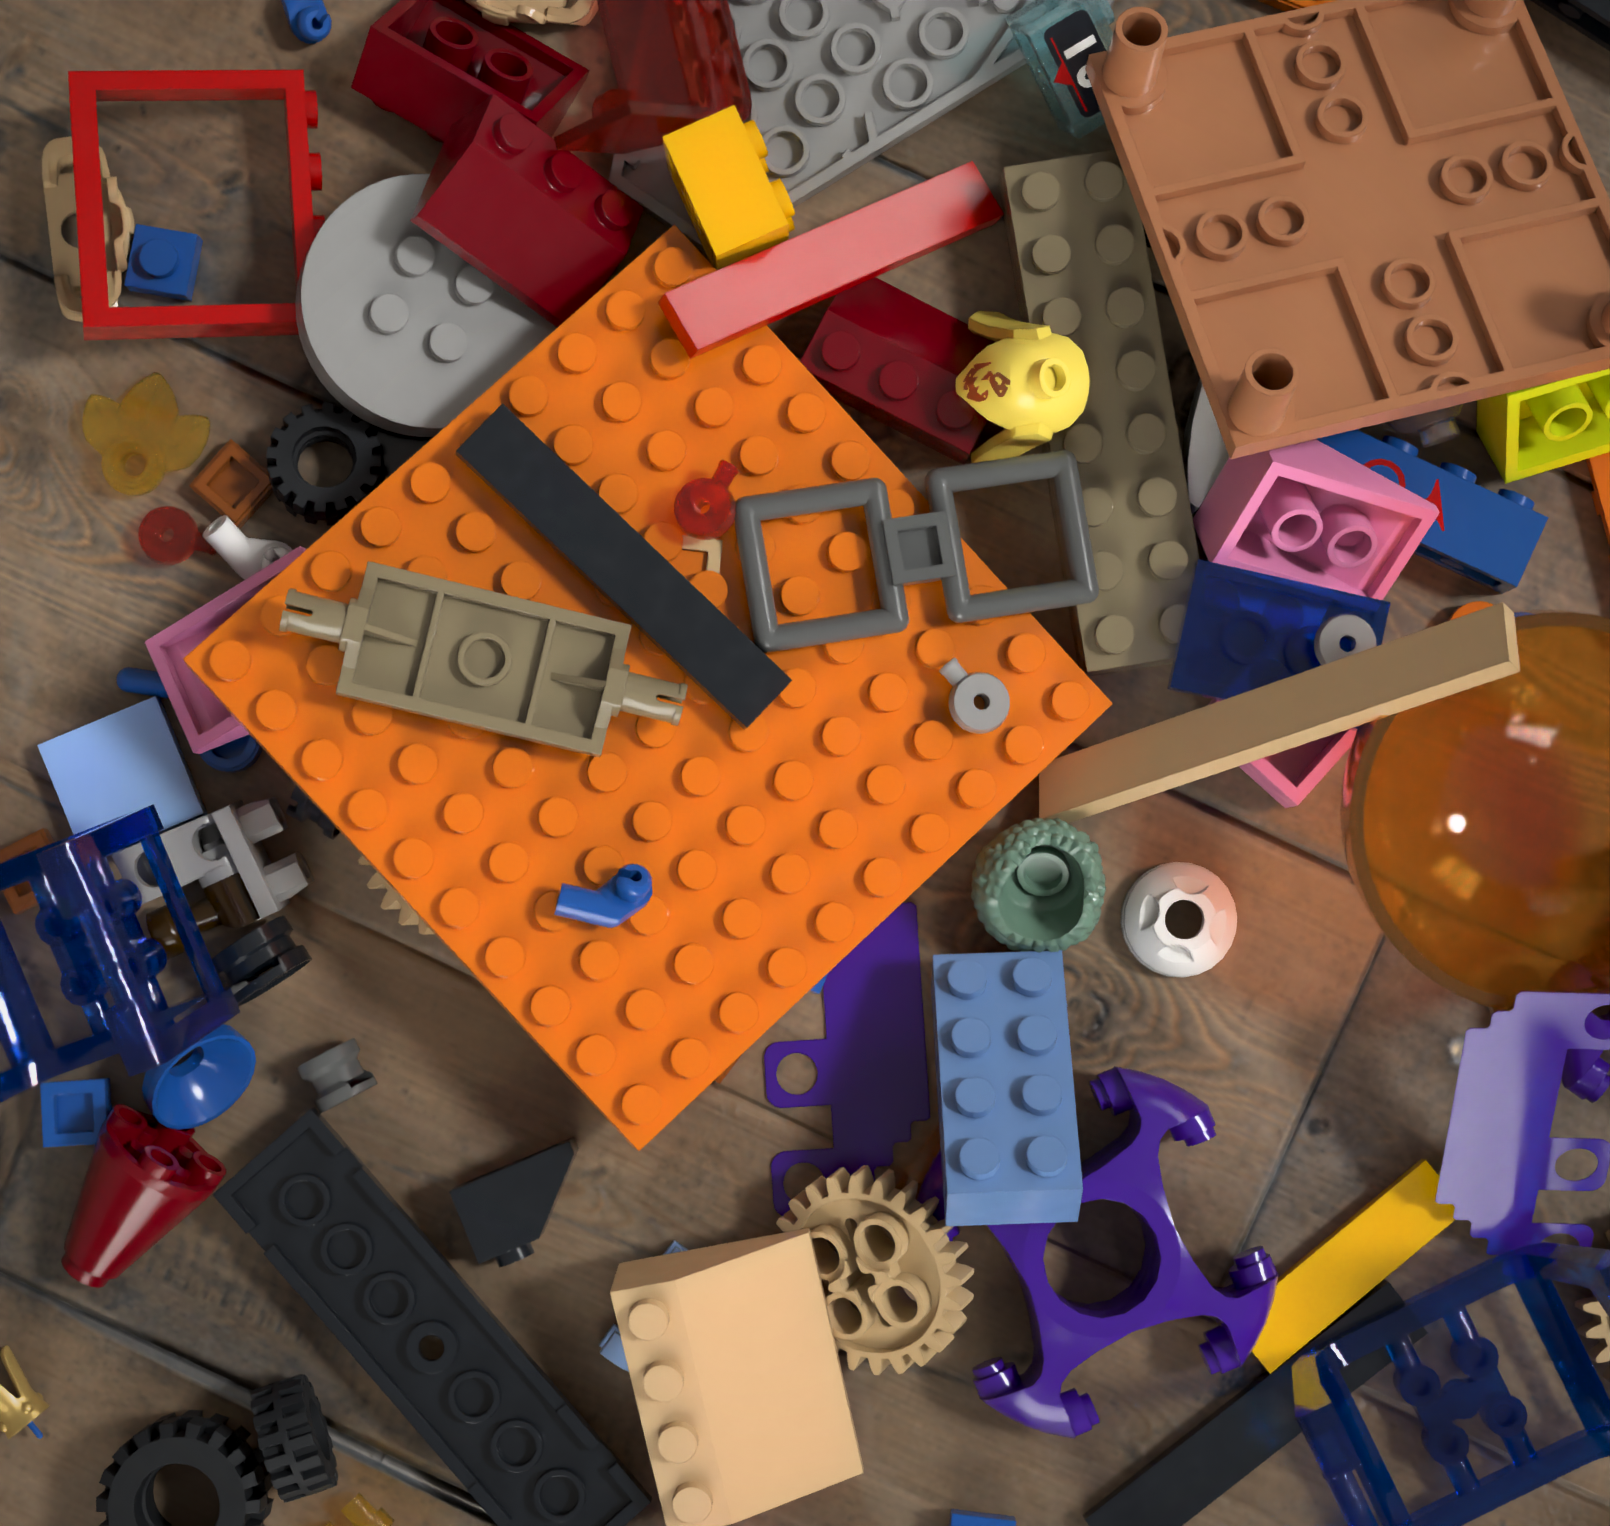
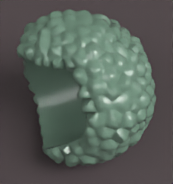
(1039, 886)

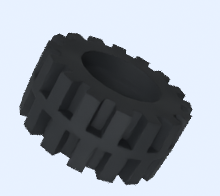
(323, 426)
(294, 1438)

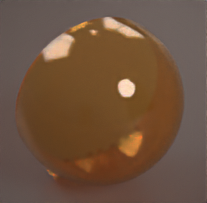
(1490, 821)

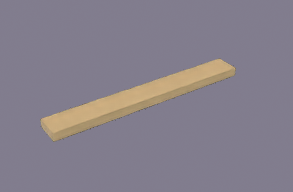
(1283, 715)

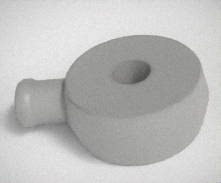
(1342, 626)
(962, 697)

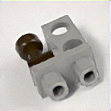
(230, 865)

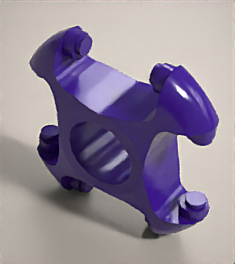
(1163, 1289)

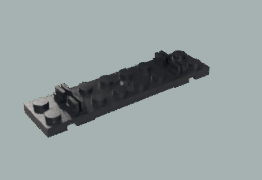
(389, 1287)

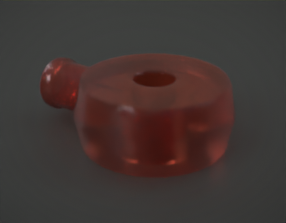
(707, 492)
(185, 538)

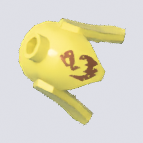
(1024, 383)

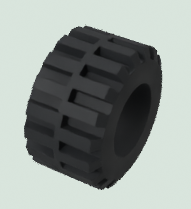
(194, 1442)

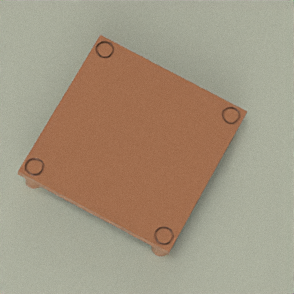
(1361, 209)

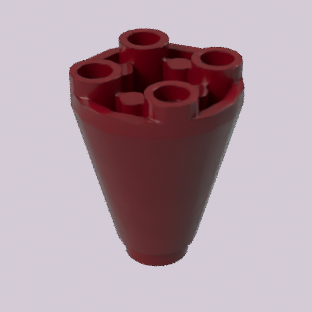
(134, 1193)

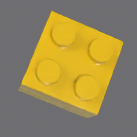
(725, 187)

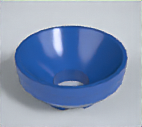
(203, 1083)

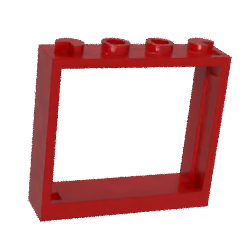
(304, 171)

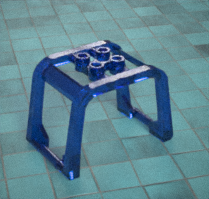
(99, 950)
(1345, 1444)

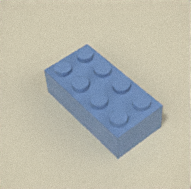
(1005, 1089)

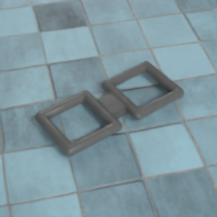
(915, 550)

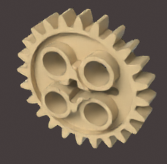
(875, 1269)

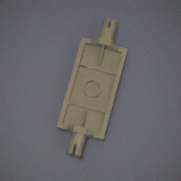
(483, 659)

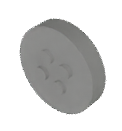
(401, 319)

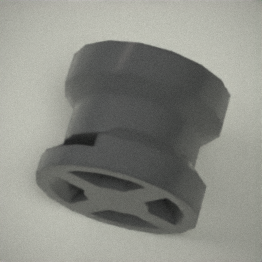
(337, 1075)

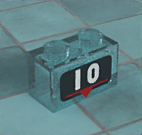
(1056, 46)

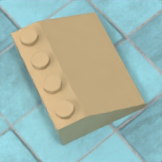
(735, 1377)

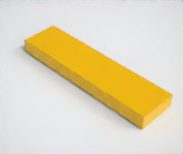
(1352, 1262)

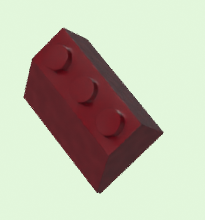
(444, 59)
(525, 211)
(899, 365)

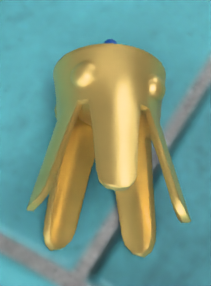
(20, 1411)

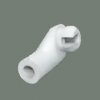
(243, 554)

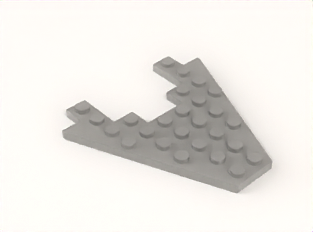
(842, 86)

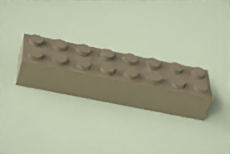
(1089, 277)

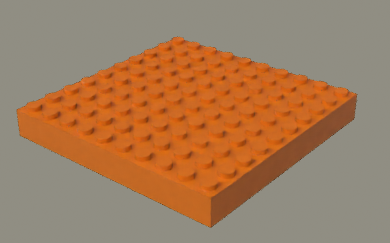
(758, 840)

